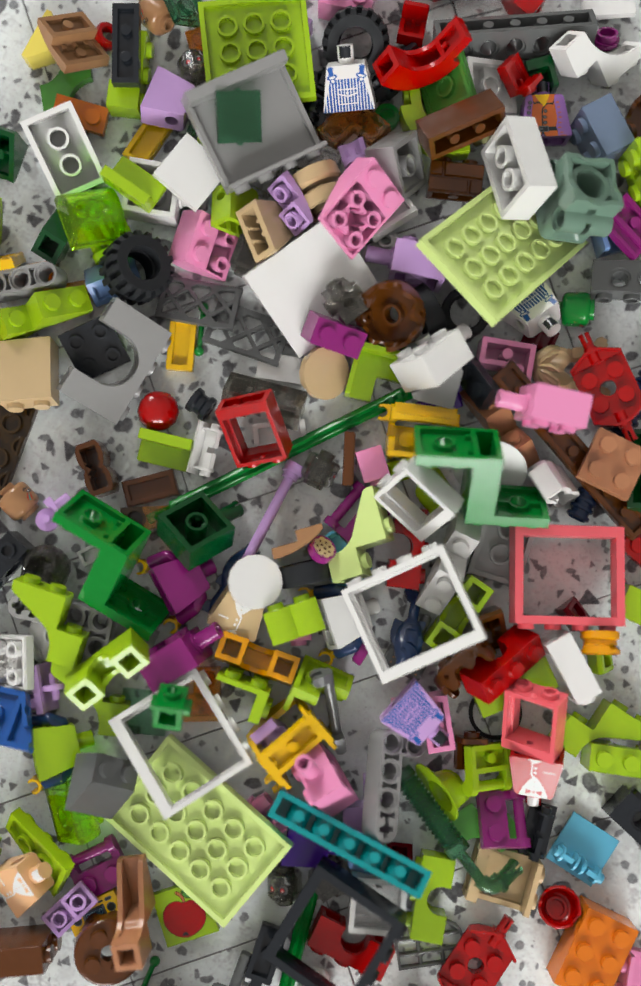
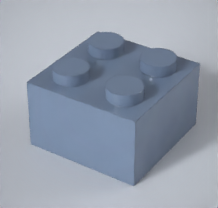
(601, 130)

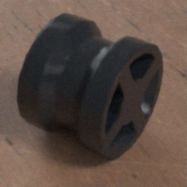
(201, 404)

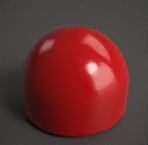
(104, 27)

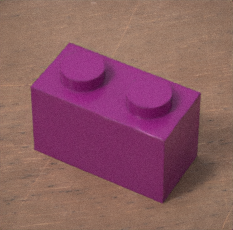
(333, 334)

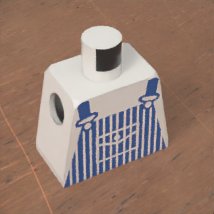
(348, 83)
(536, 313)

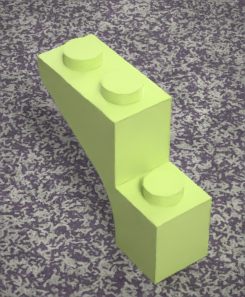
(370, 530)

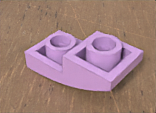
(295, 208)
(269, 732)
(69, 909)

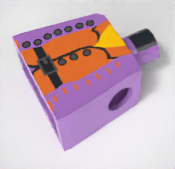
(549, 113)

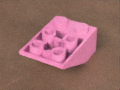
(359, 205)

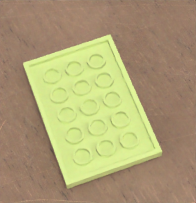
(492, 258)
(211, 848)

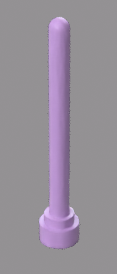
(291, 474)

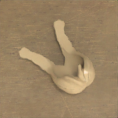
(552, 361)

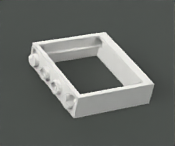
(382, 574)
(143, 766)

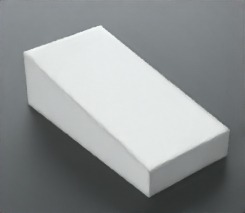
(88, 555)

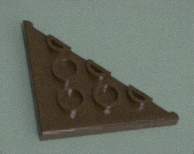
(13, 438)

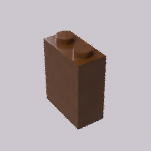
(27, 950)

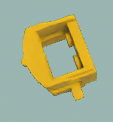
(400, 438)
(292, 743)

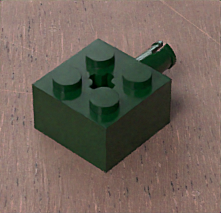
(198, 529)

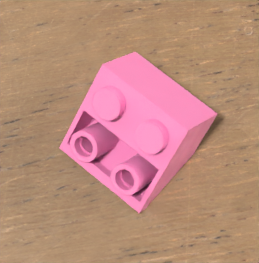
(201, 247)

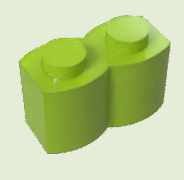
(294, 619)

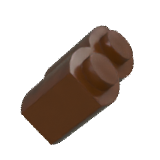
(98, 474)

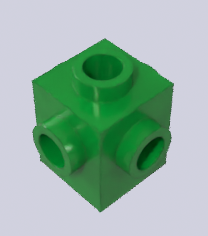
(170, 706)

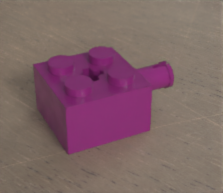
(179, 654)

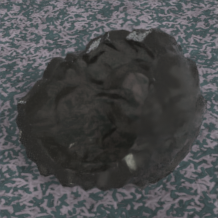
(47, 563)

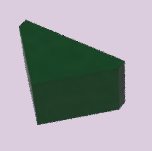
(11, 154)

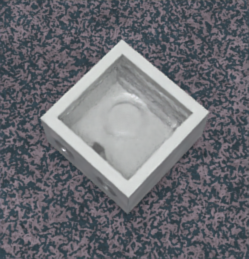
(364, 921)

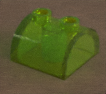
(91, 217)
(71, 826)

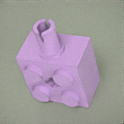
(407, 263)

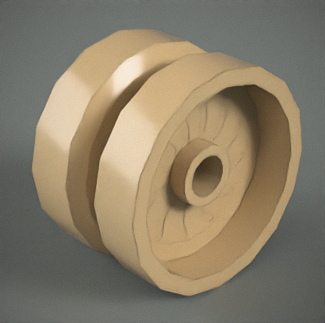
(317, 184)

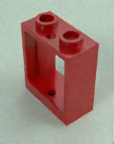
(250, 404)

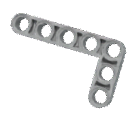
(38, 280)

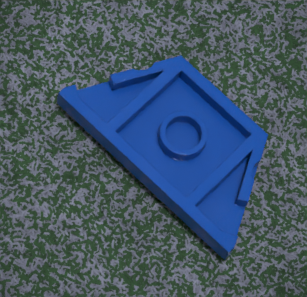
(16, 720)

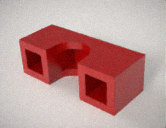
(414, 577)
(519, 651)
(327, 939)

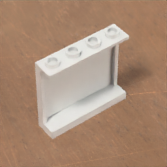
(295, 277)

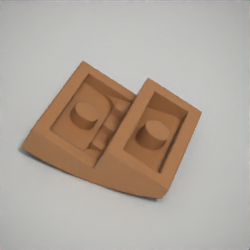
(72, 42)
(303, 536)

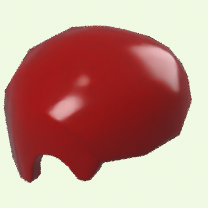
(158, 411)
(559, 906)

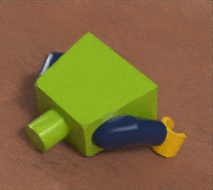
(55, 749)

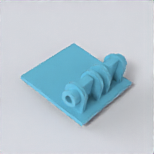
(582, 849)

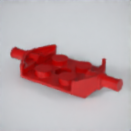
(605, 365)
(482, 943)

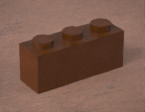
(460, 124)

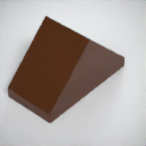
(493, 623)

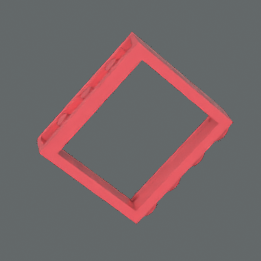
(617, 567)

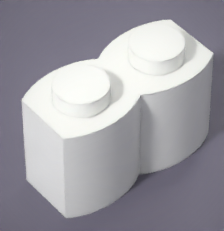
(553, 483)

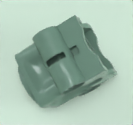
(582, 201)

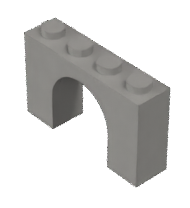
(146, 341)

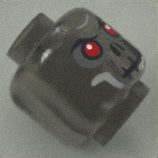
(191, 67)
(320, 469)
(284, 884)

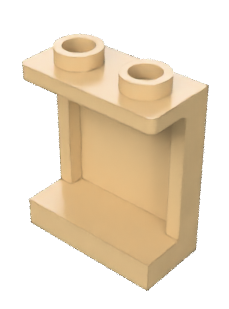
(521, 891)

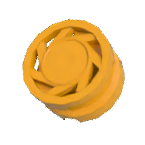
(600, 642)

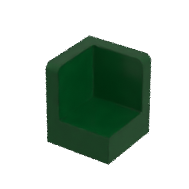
(546, 67)

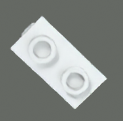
(203, 448)

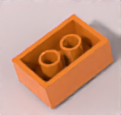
(592, 948)

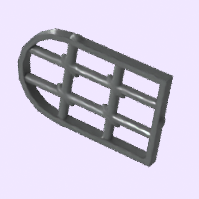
(420, 951)

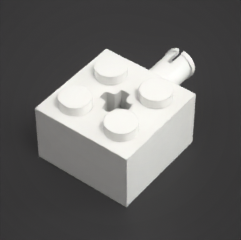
(167, 209)
(432, 358)

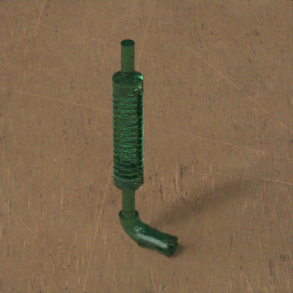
(454, 844)

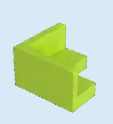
(371, 364)
(304, 689)

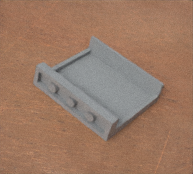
(284, 123)

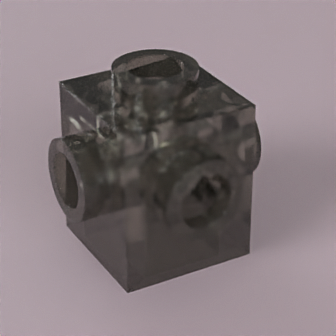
(343, 300)

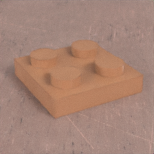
(611, 464)

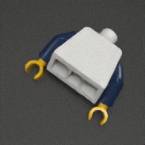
(340, 631)

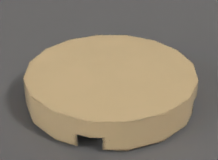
(324, 373)

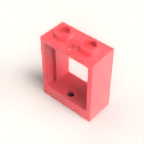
(518, 738)

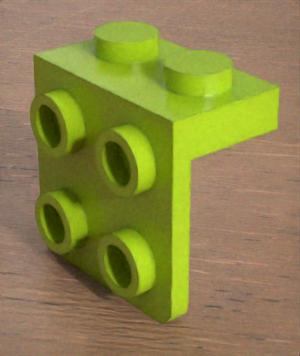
(256, 684)

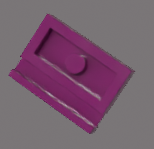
(627, 228)

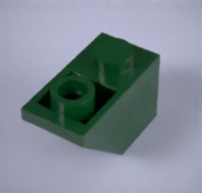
(52, 241)

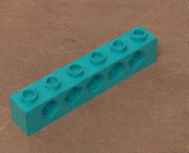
(350, 844)

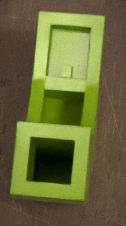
(413, 110)

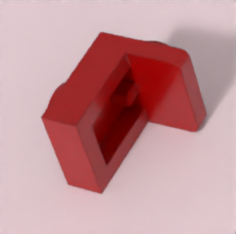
(412, 23)
(515, 77)

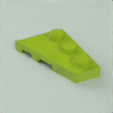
(33, 839)

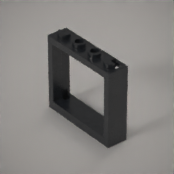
(358, 891)

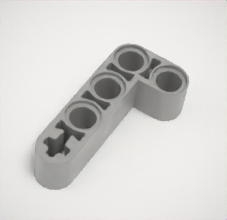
(89, 622)
(384, 826)

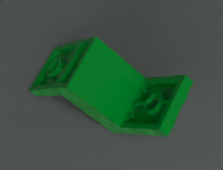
(483, 461)
(120, 547)

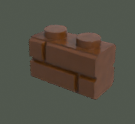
(454, 180)

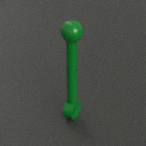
(199, 351)
(154, 962)

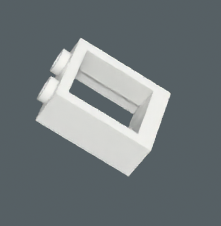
(406, 511)
(570, 667)

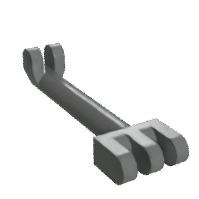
(324, 678)

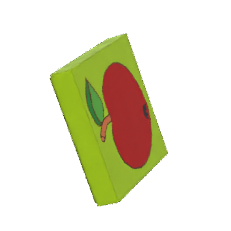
(181, 916)

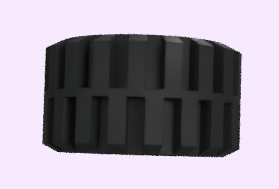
(355, 17)
(152, 258)

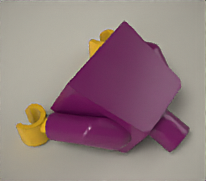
(179, 589)

